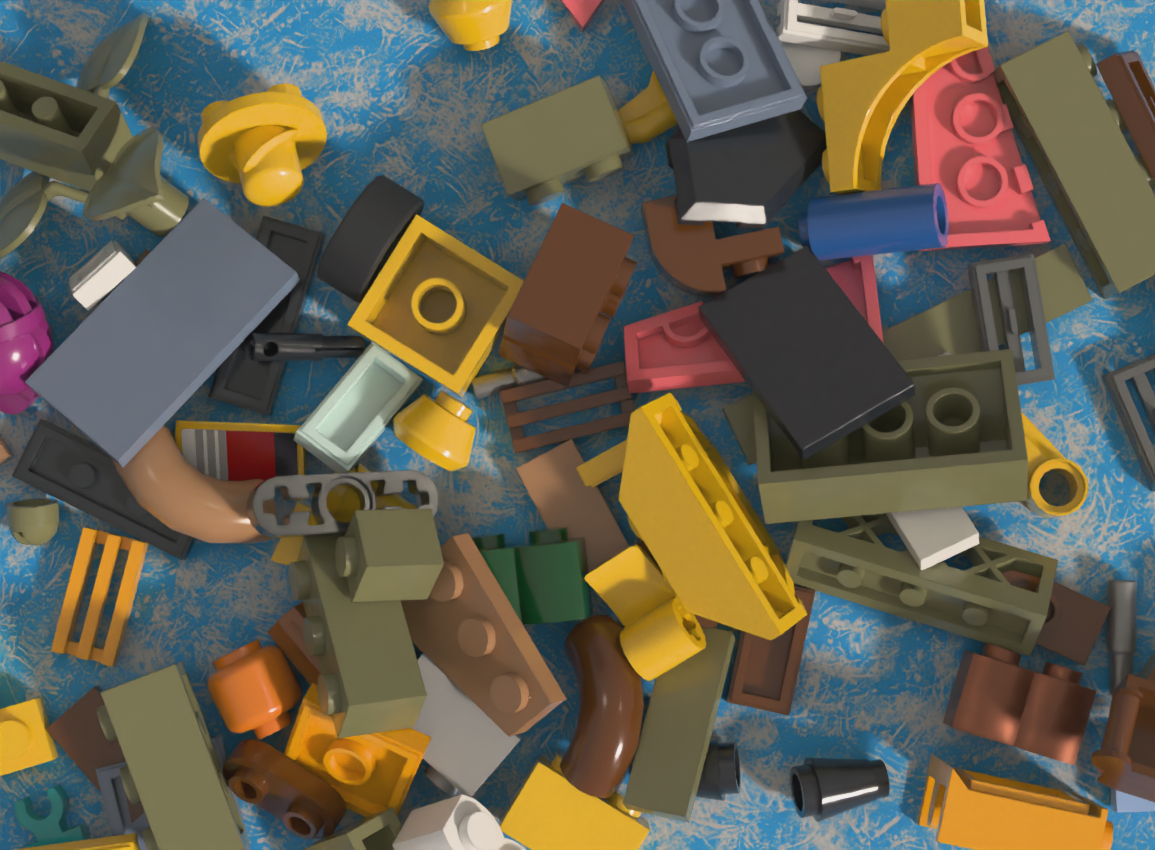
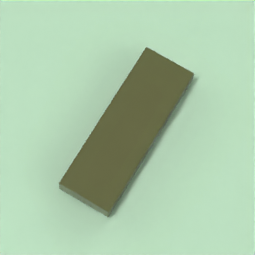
(679, 731)

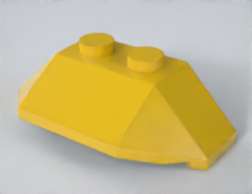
(703, 525)

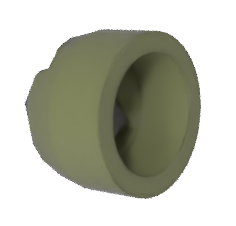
(33, 520)

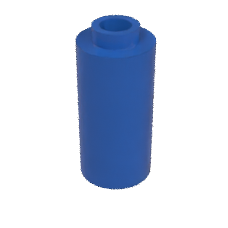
(875, 222)

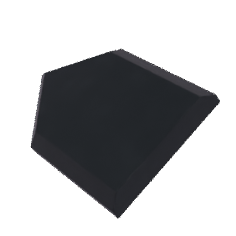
(744, 170)

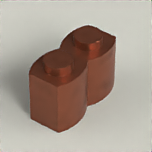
(1020, 706)

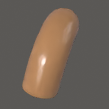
(188, 498)

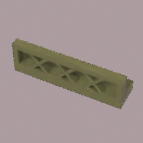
(965, 602)

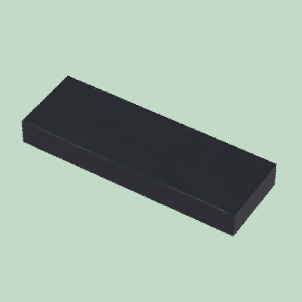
(258, 383)
(89, 481)

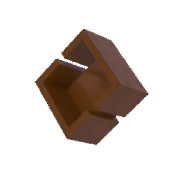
(562, 302)

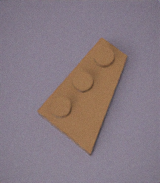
(481, 642)

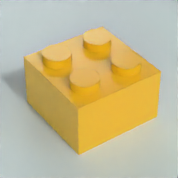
(437, 306)

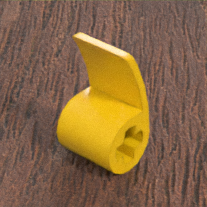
(656, 624)

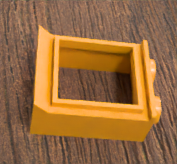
(1008, 814)

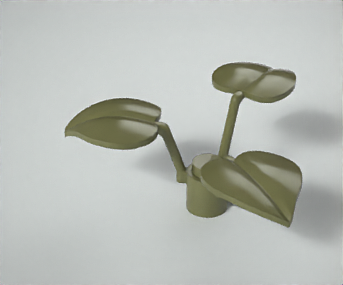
(129, 185)

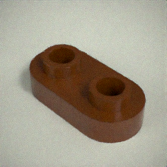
(284, 789)

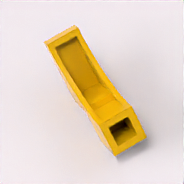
(867, 93)

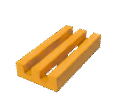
(76, 588)

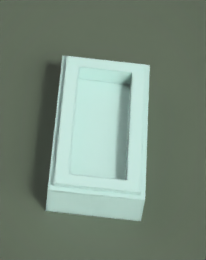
(358, 409)

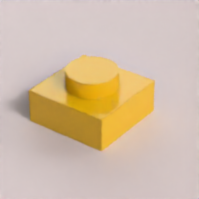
(25, 737)

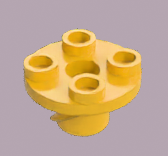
(262, 142)

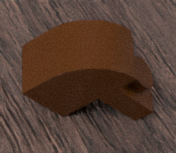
(694, 257)

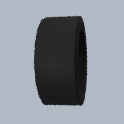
(368, 237)

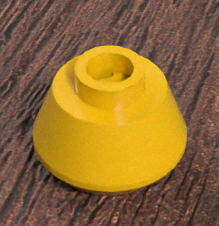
(472, 22)
(437, 430)

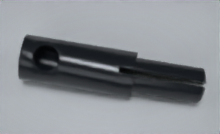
(302, 346)

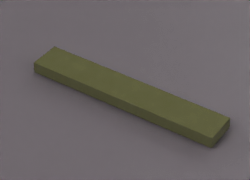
(952, 328)

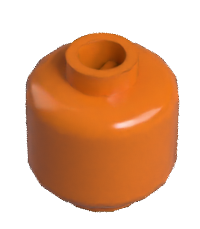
(254, 689)

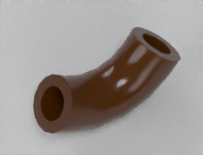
(608, 708)

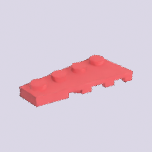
(969, 148)
(681, 352)

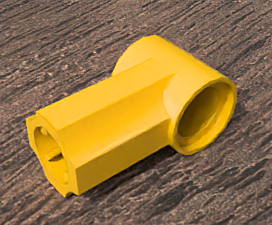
(1045, 457)

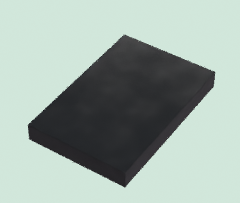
(806, 352)

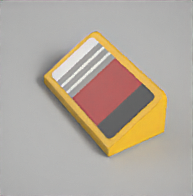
(241, 449)

